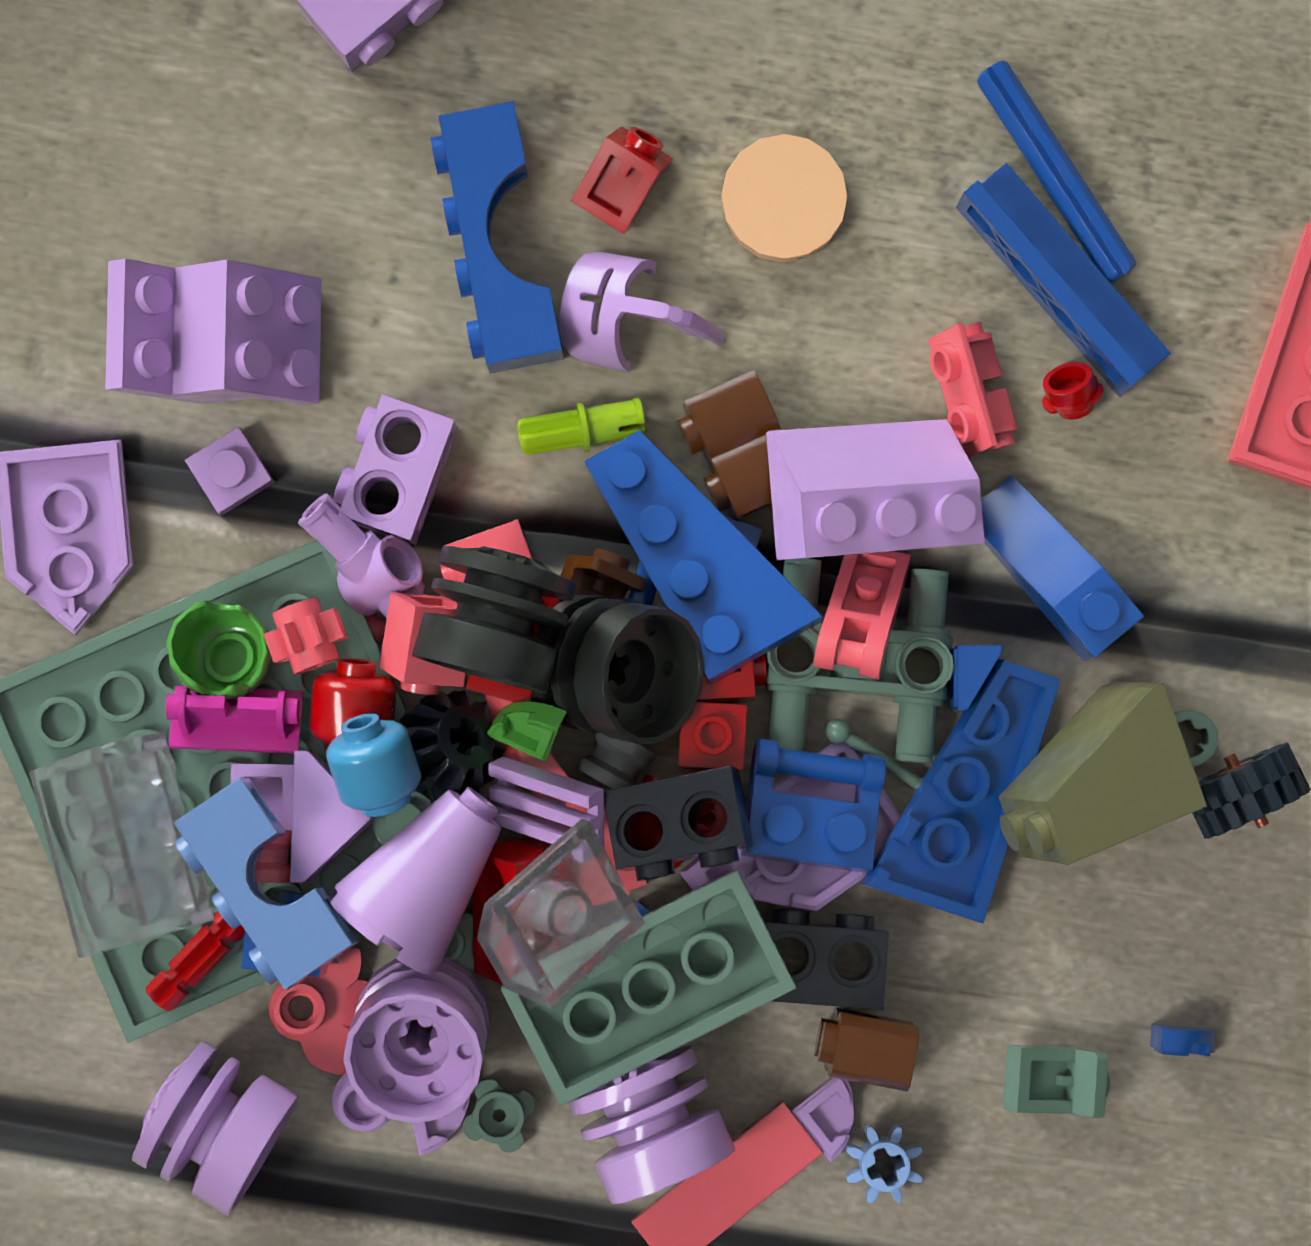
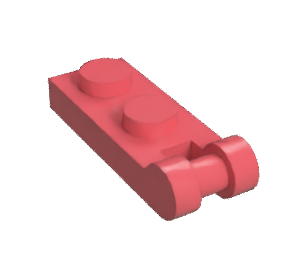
(862, 612)

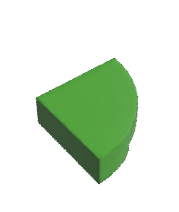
(528, 727)

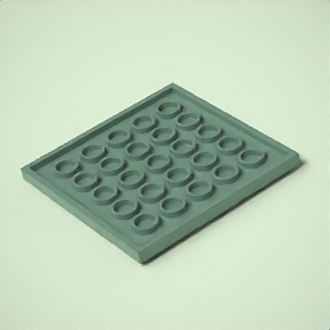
(118, 692)

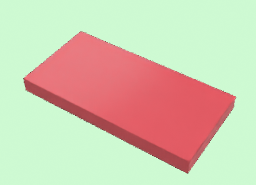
(1277, 414)

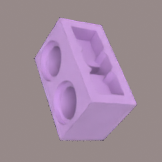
(413, 474)

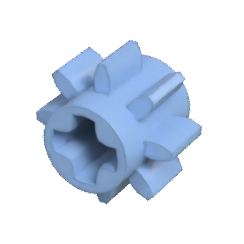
(900, 1167)

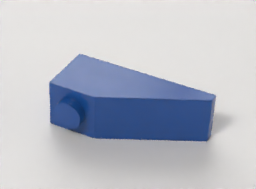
(1055, 570)

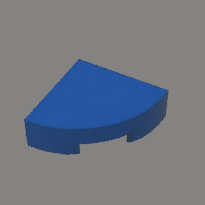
(1182, 1040)

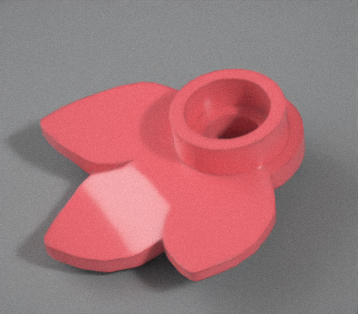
(334, 1004)

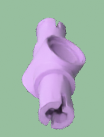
(365, 564)

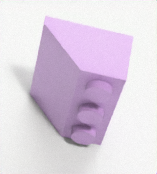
(871, 489)

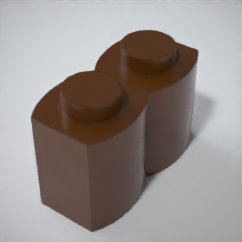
(731, 431)
(868, 1048)

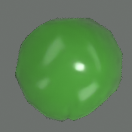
(218, 650)

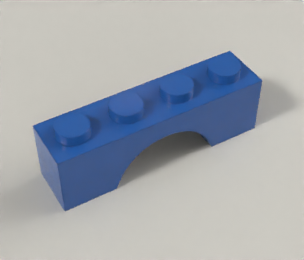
(484, 162)

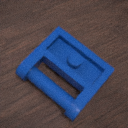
(809, 827)

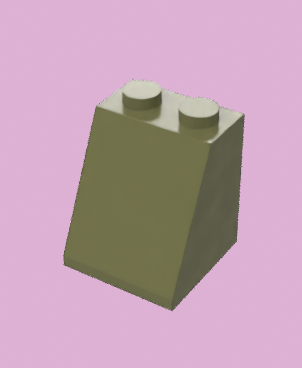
(1103, 778)

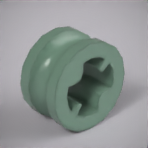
(1197, 720)

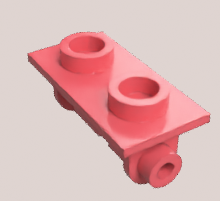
(961, 363)

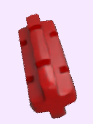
(193, 963)

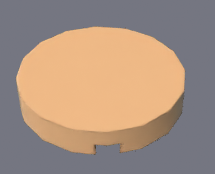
(784, 198)

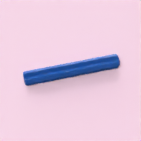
(1056, 171)

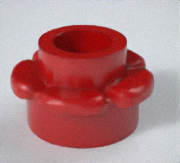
(1071, 390)

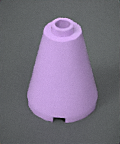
(421, 879)

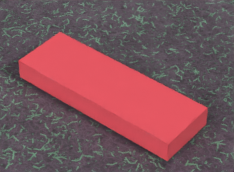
(718, 1197)

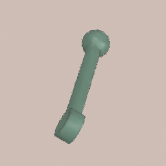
(840, 731)

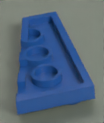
(699, 558)
(950, 834)

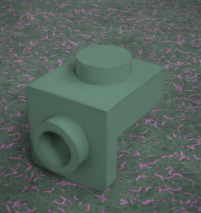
(1056, 1080)

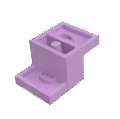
(213, 332)

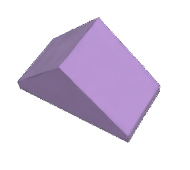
(319, 818)

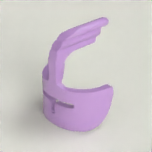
(578, 316)

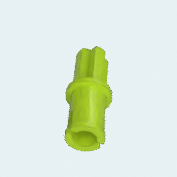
(580, 427)

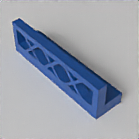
(1062, 279)

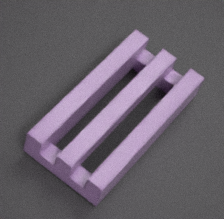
(547, 816)

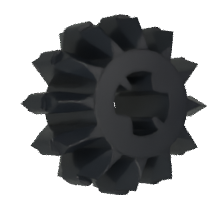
(451, 742)

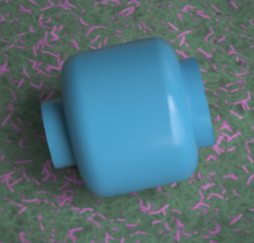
(373, 765)

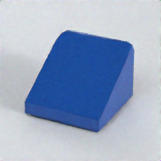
(970, 671)

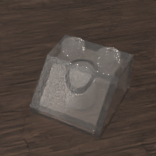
(558, 918)

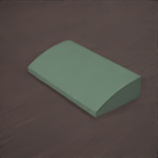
(661, 988)

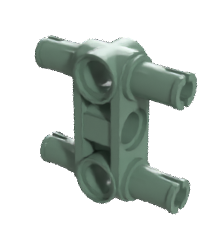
(916, 701)

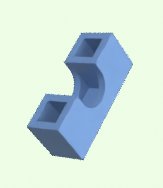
(226, 840)

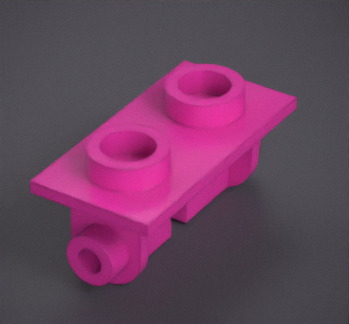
(250, 723)

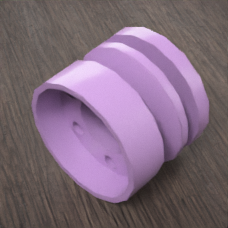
(404, 1067)
(214, 1127)
(653, 1128)

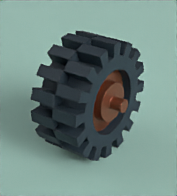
(1250, 790)

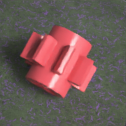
(305, 636)

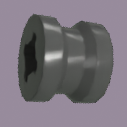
(616, 761)

